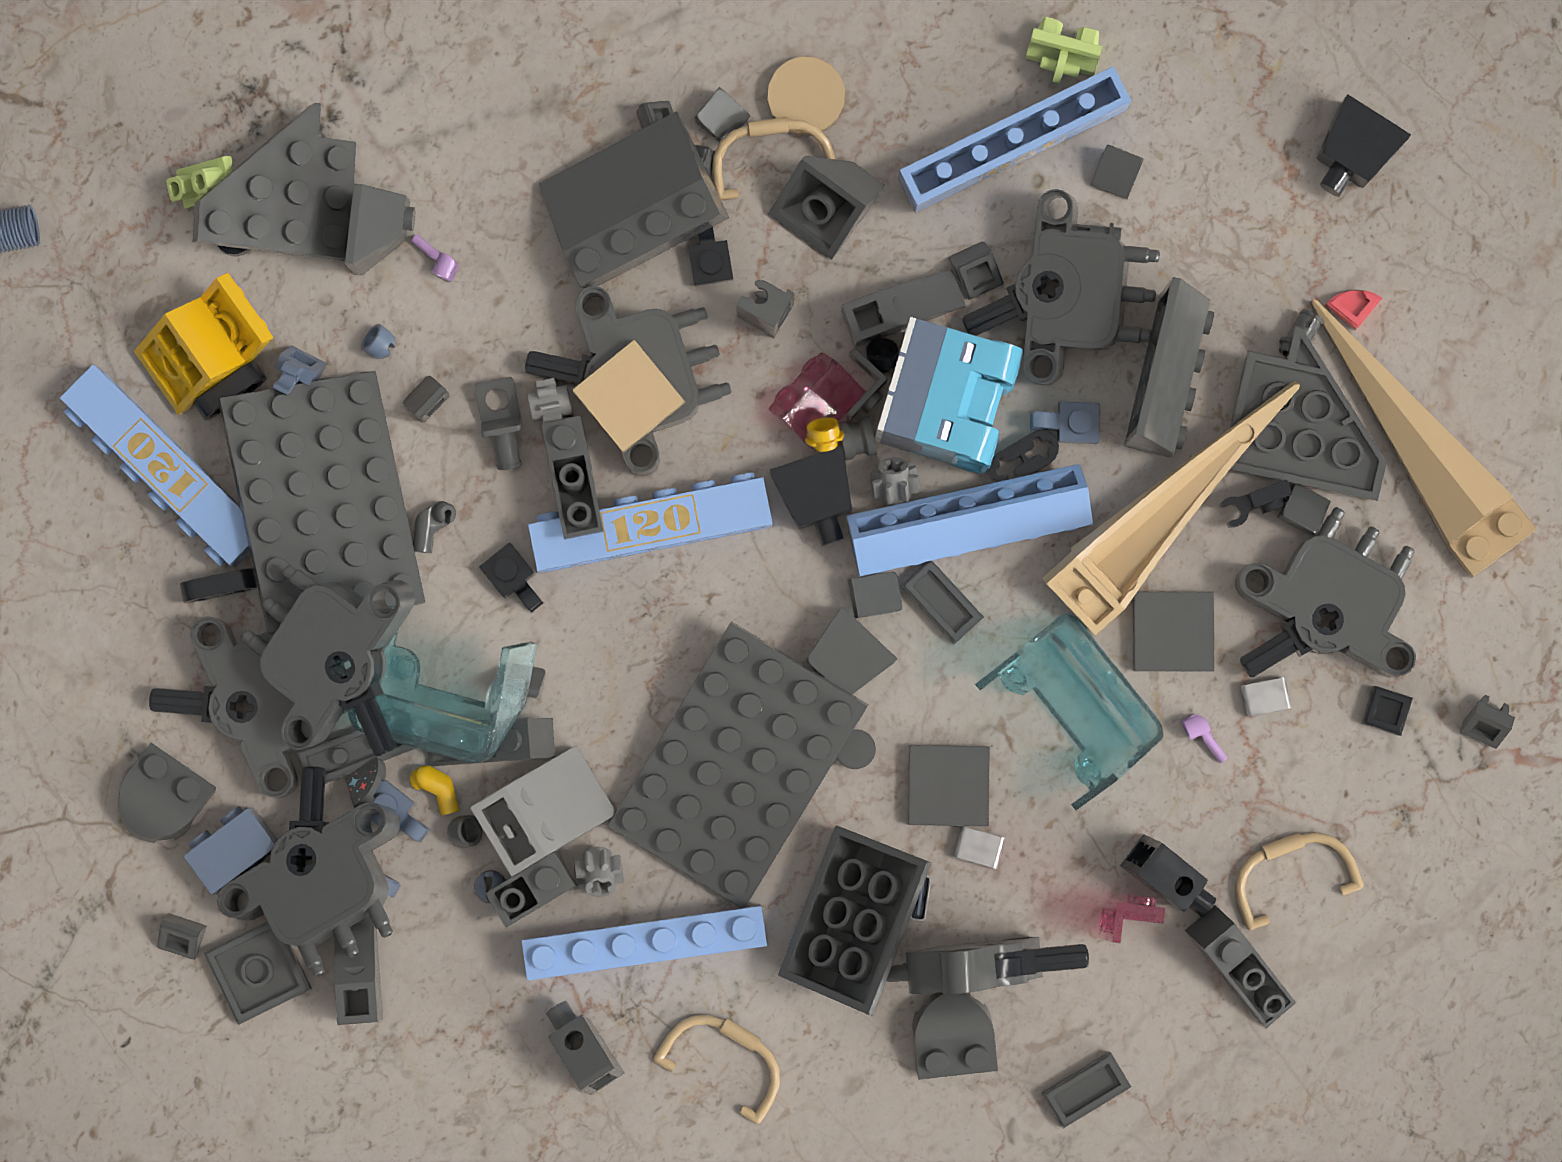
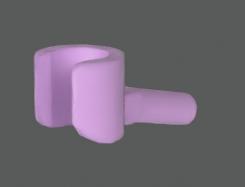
(445, 265)
(1198, 726)

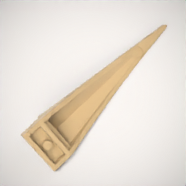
(1463, 499)
(1120, 554)

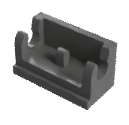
(769, 310)

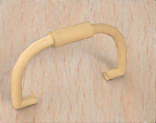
(757, 129)
(1282, 847)
(738, 1035)

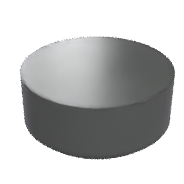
(857, 750)

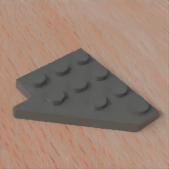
(284, 195)
(1315, 434)

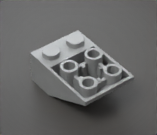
(543, 810)

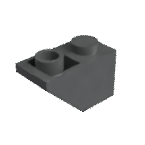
(531, 889)

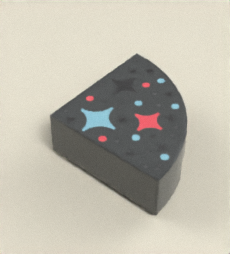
(365, 781)

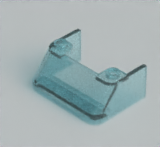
(1086, 698)
(449, 721)

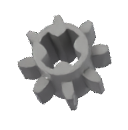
(549, 401)
(894, 481)
(598, 871)

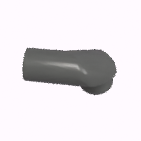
(429, 522)

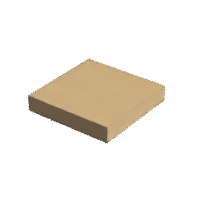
(628, 396)

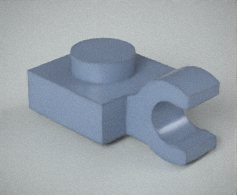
(297, 368)
(1074, 422)
(395, 799)

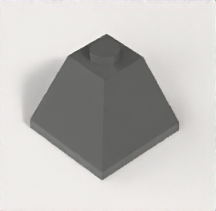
(826, 201)
(376, 226)

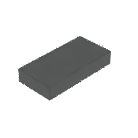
(942, 601)
(1086, 1089)

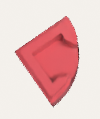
(1353, 306)

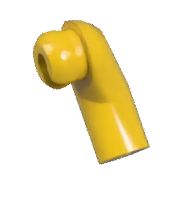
(436, 783)

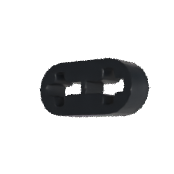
(240, 382)
(1019, 449)
(218, 585)

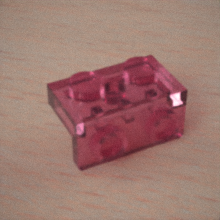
(818, 392)
(1136, 908)

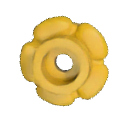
(824, 434)

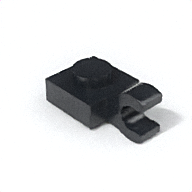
(710, 260)
(1266, 499)
(510, 574)

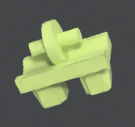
(1064, 53)
(197, 180)

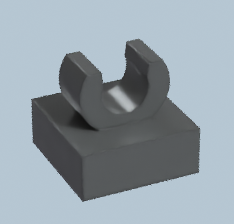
(1487, 723)

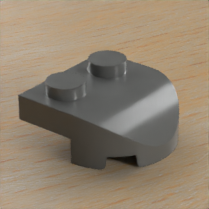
(161, 796)
(953, 1037)

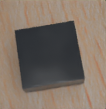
(1387, 710)

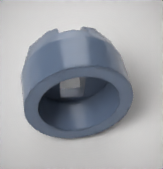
(377, 341)
(480, 885)

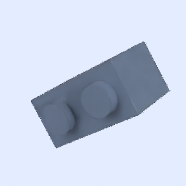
(231, 849)

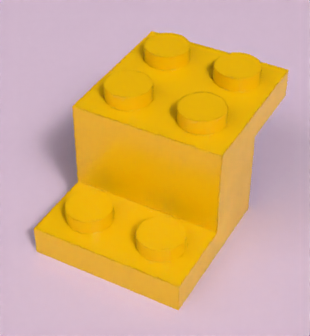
(203, 343)

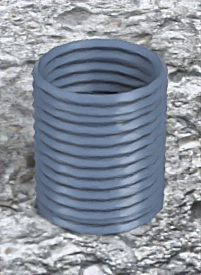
(18, 228)

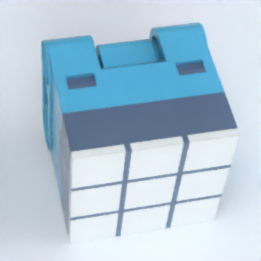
(948, 395)

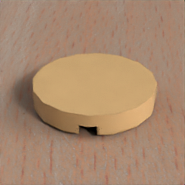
(807, 92)

